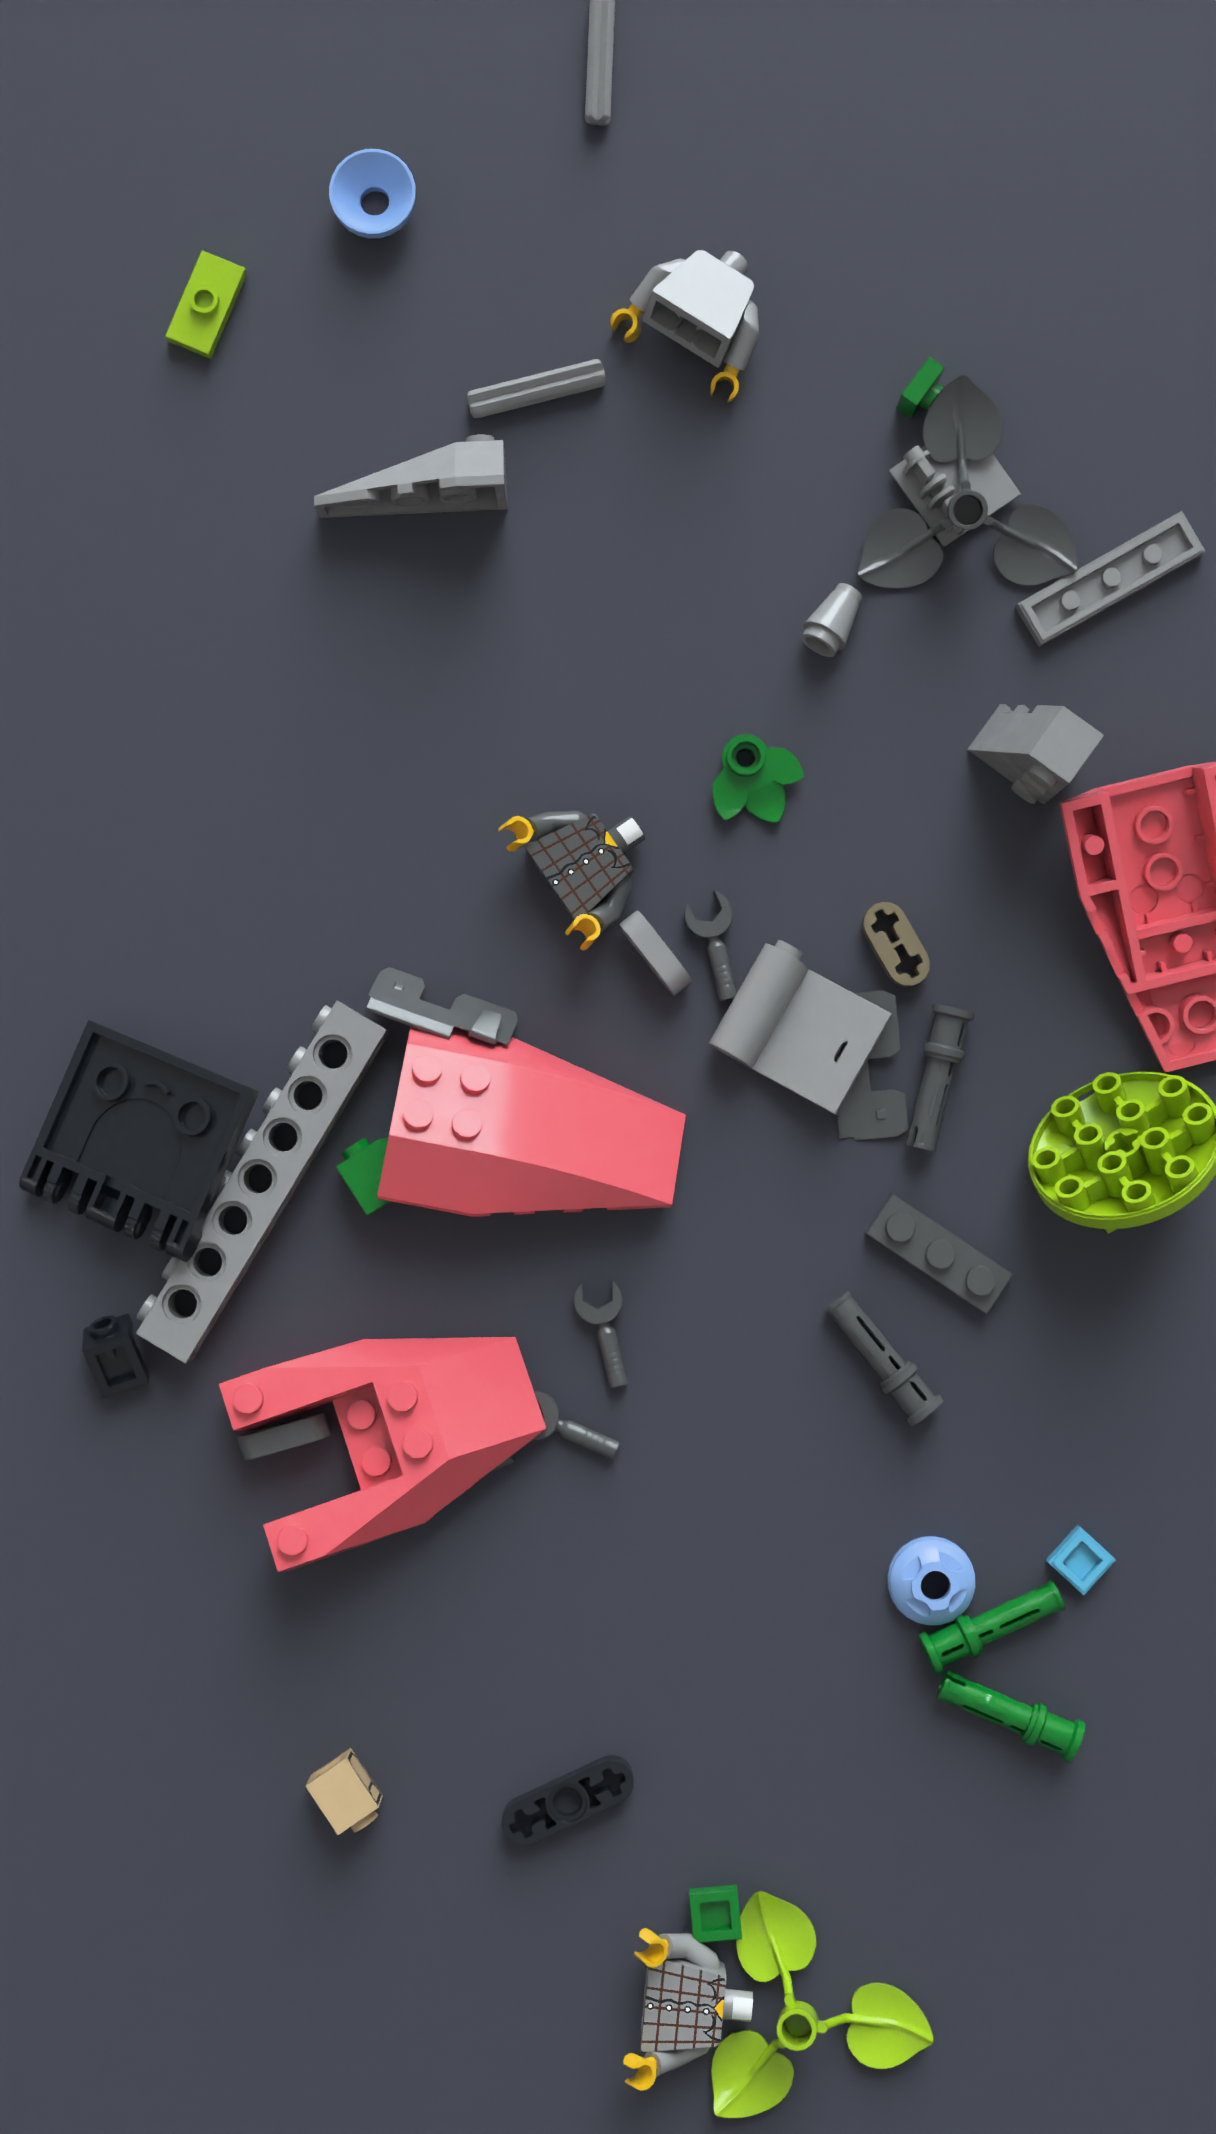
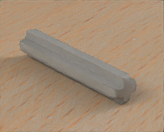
(600, 62)
(536, 388)

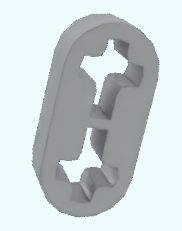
(655, 953)

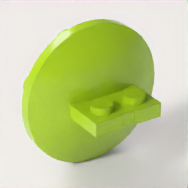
(1125, 1150)

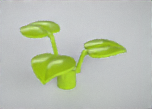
(752, 2075)

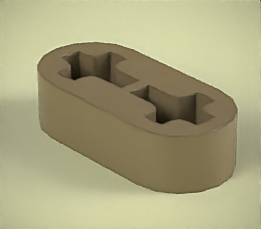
(905, 938)

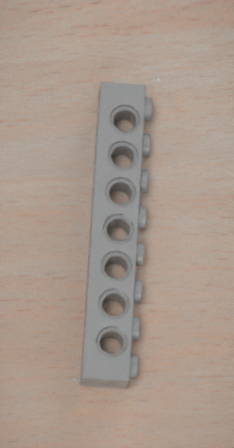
(185, 1335)

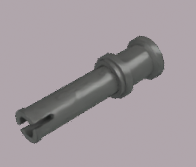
(942, 1055)
(897, 1376)

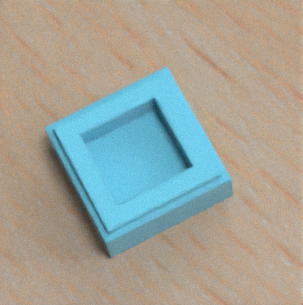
(1080, 1559)

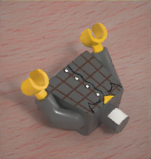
(581, 864)

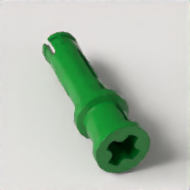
(970, 1634)
(1031, 1722)

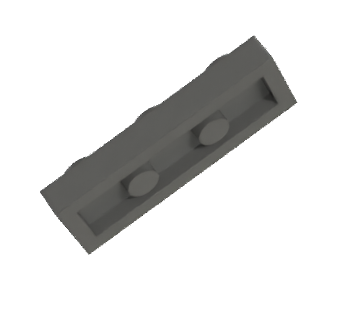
(938, 1253)

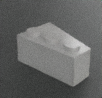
(1036, 748)

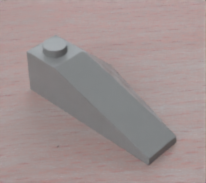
(443, 480)

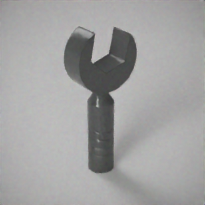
(716, 949)
(606, 1334)
(571, 1430)

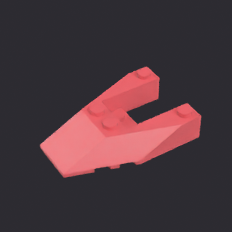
(416, 1421)

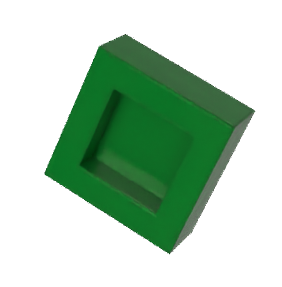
(921, 389)
(715, 1913)

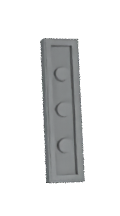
(1110, 579)

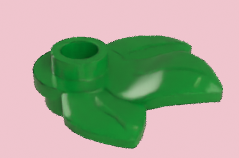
(757, 786)

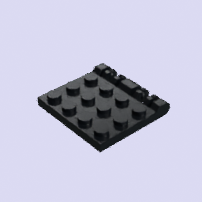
(140, 1131)

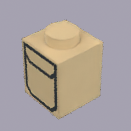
(345, 1793)

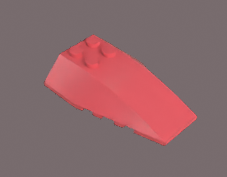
(1150, 891)
(522, 1133)

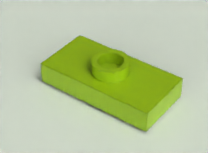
(206, 304)

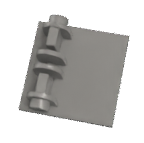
(932, 485)

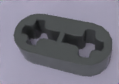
(283, 1436)

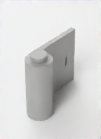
(794, 1025)

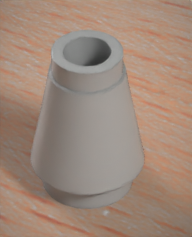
(832, 621)

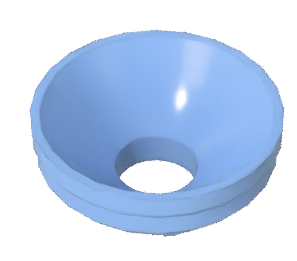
(372, 172)
(917, 1560)

